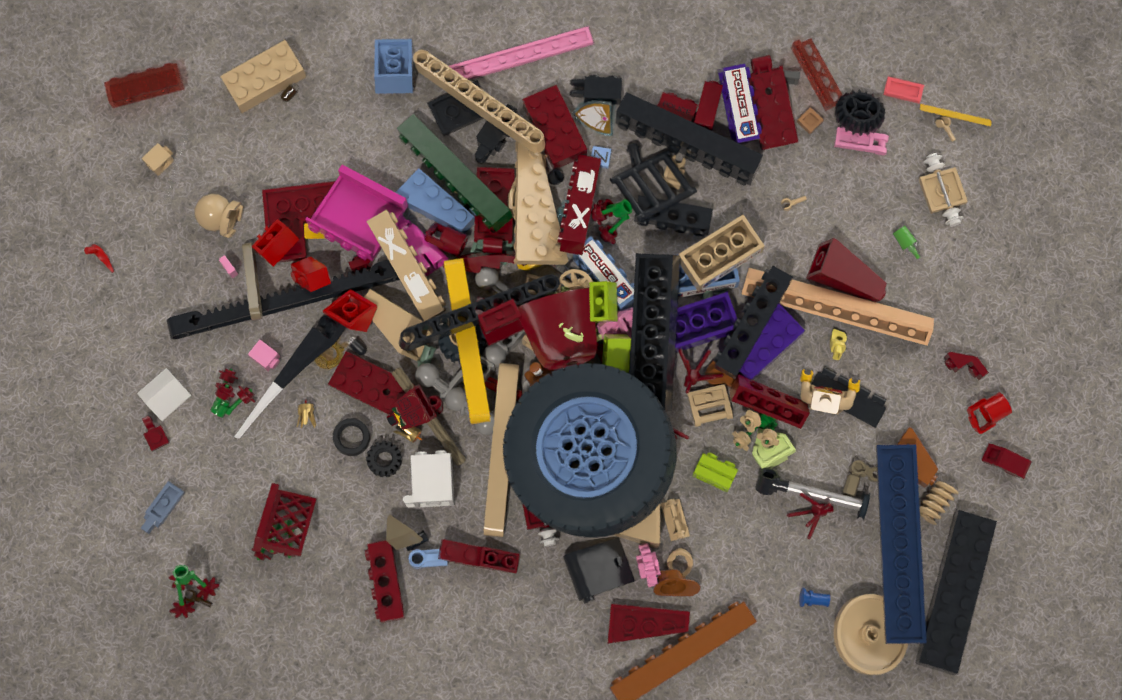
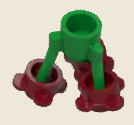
(608, 208)
(225, 391)

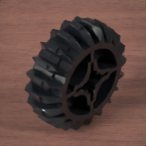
(859, 117)

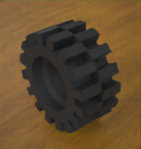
(384, 470)

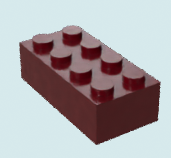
(551, 116)

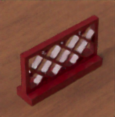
(270, 512)

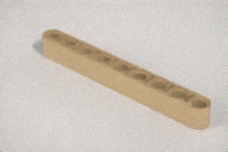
(483, 107)
(498, 479)

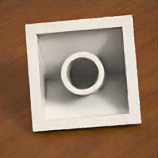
(164, 394)

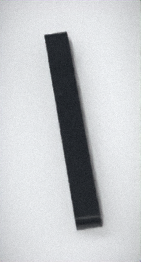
(469, 313)

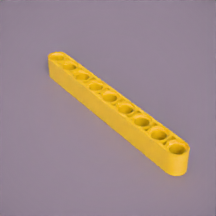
(467, 344)

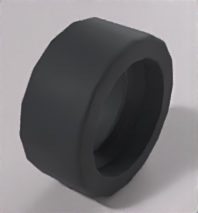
(344, 424)

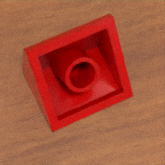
(352, 311)

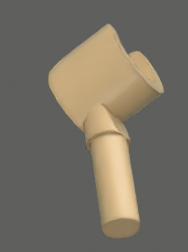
(944, 123)
(792, 202)

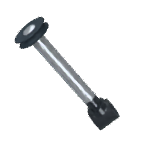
(770, 482)

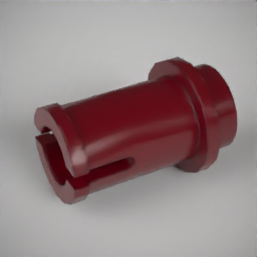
(436, 404)

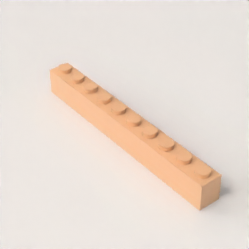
(848, 309)

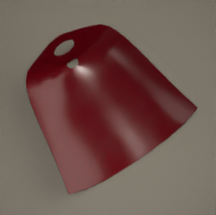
(547, 339)

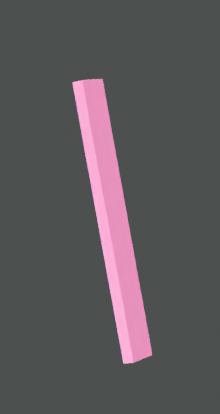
(524, 54)

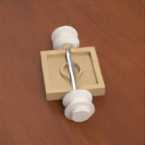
(943, 190)

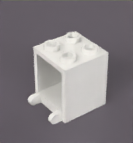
(431, 480)

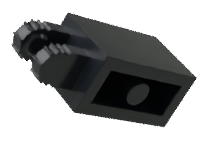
(598, 89)

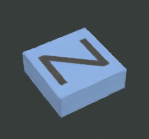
(603, 153)

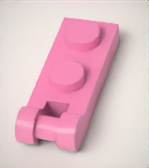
(861, 143)

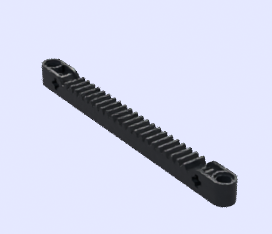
(183, 324)

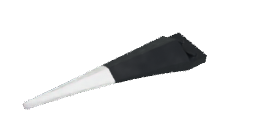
(311, 347)

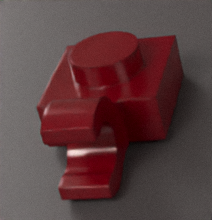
(155, 436)

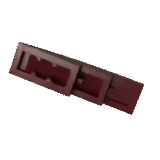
(475, 261)

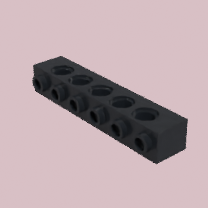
(774, 277)

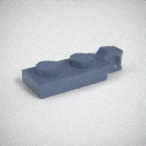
(162, 506)

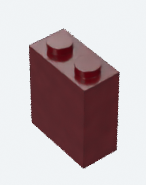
(708, 104)

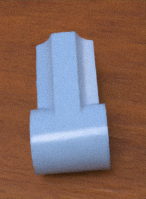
(430, 558)

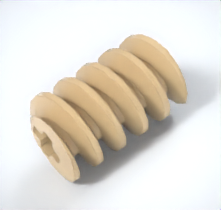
(935, 501)

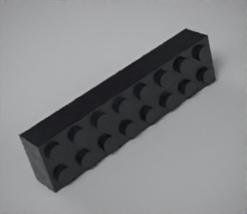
(688, 139)
(655, 323)
(956, 592)

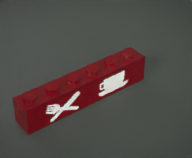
(579, 205)

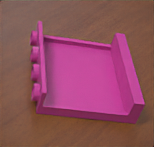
(348, 207)

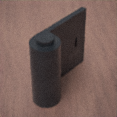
(596, 570)

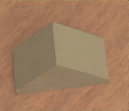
(400, 535)

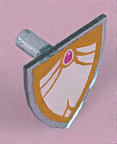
(596, 116)

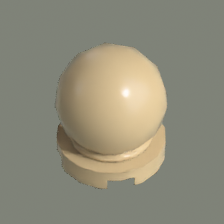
(216, 214)

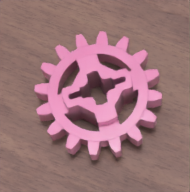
(648, 565)

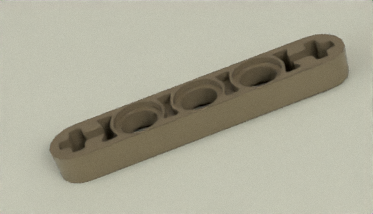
(252, 282)

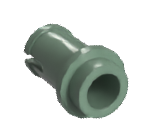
(427, 355)

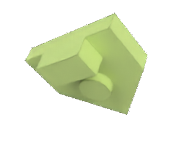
(774, 454)

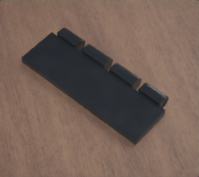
(863, 408)

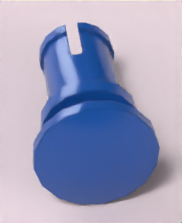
(813, 598)

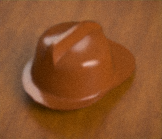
(674, 583)

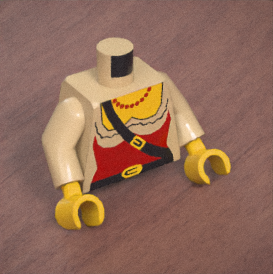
(825, 398)

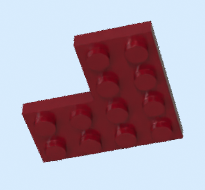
(291, 207)

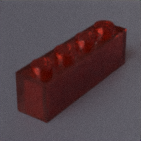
(144, 85)

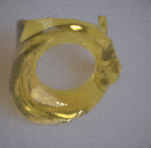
(323, 363)

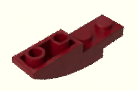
(478, 556)

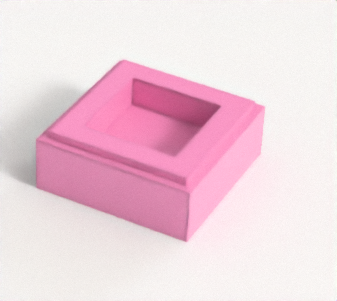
(228, 266)

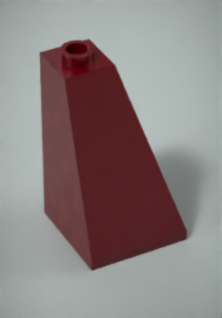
(844, 271)

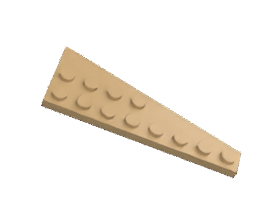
(535, 213)

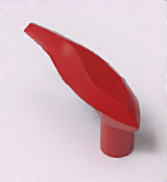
(102, 256)

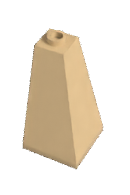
(392, 320)
(646, 531)

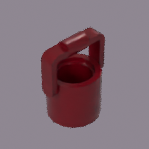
(450, 240)

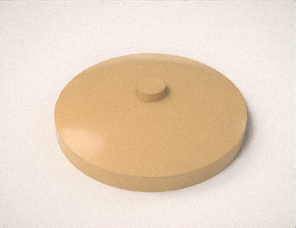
(861, 636)

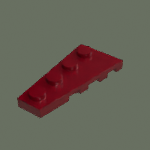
(638, 622)

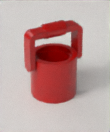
(992, 409)

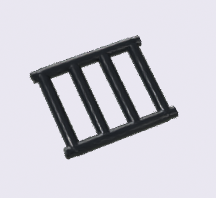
(650, 164)

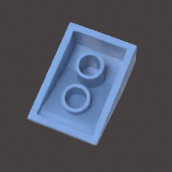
(393, 66)

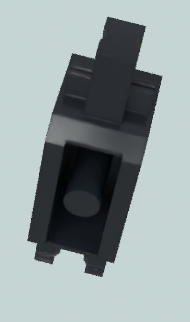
(490, 140)

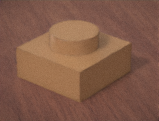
(810, 120)

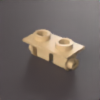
(675, 519)

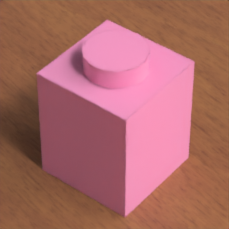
(264, 356)

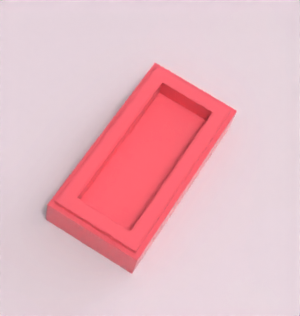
(903, 90)

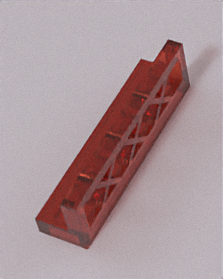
(813, 75)

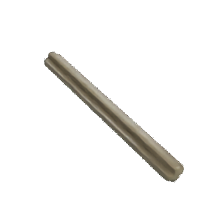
(434, 424)

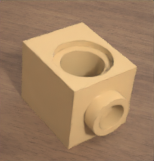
(158, 159)

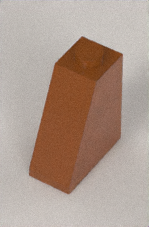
(925, 464)

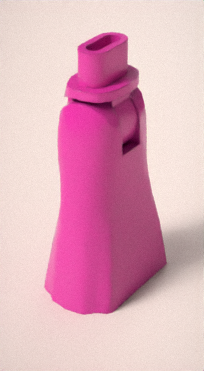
(423, 248)

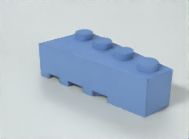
(435, 203)

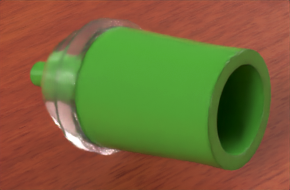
(907, 242)

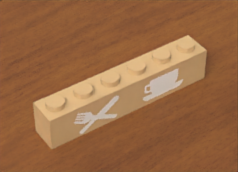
(406, 265)

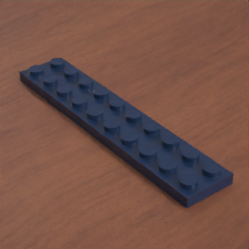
(900, 544)

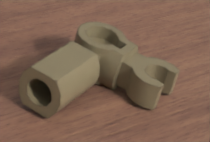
(857, 469)

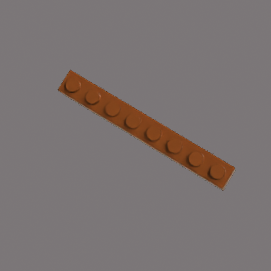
(684, 653)

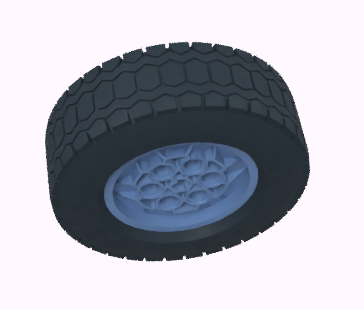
(628, 480)

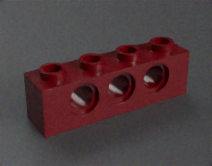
(769, 401)
(395, 610)

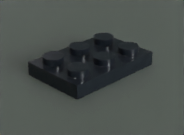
(452, 114)

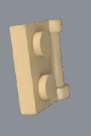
(708, 399)

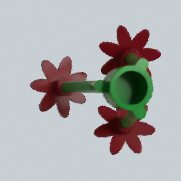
(183, 576)

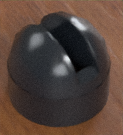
(555, 177)

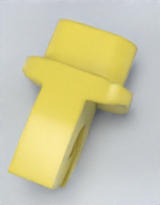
(837, 346)

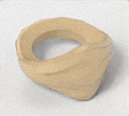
(680, 551)

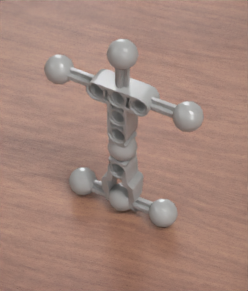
(492, 356)

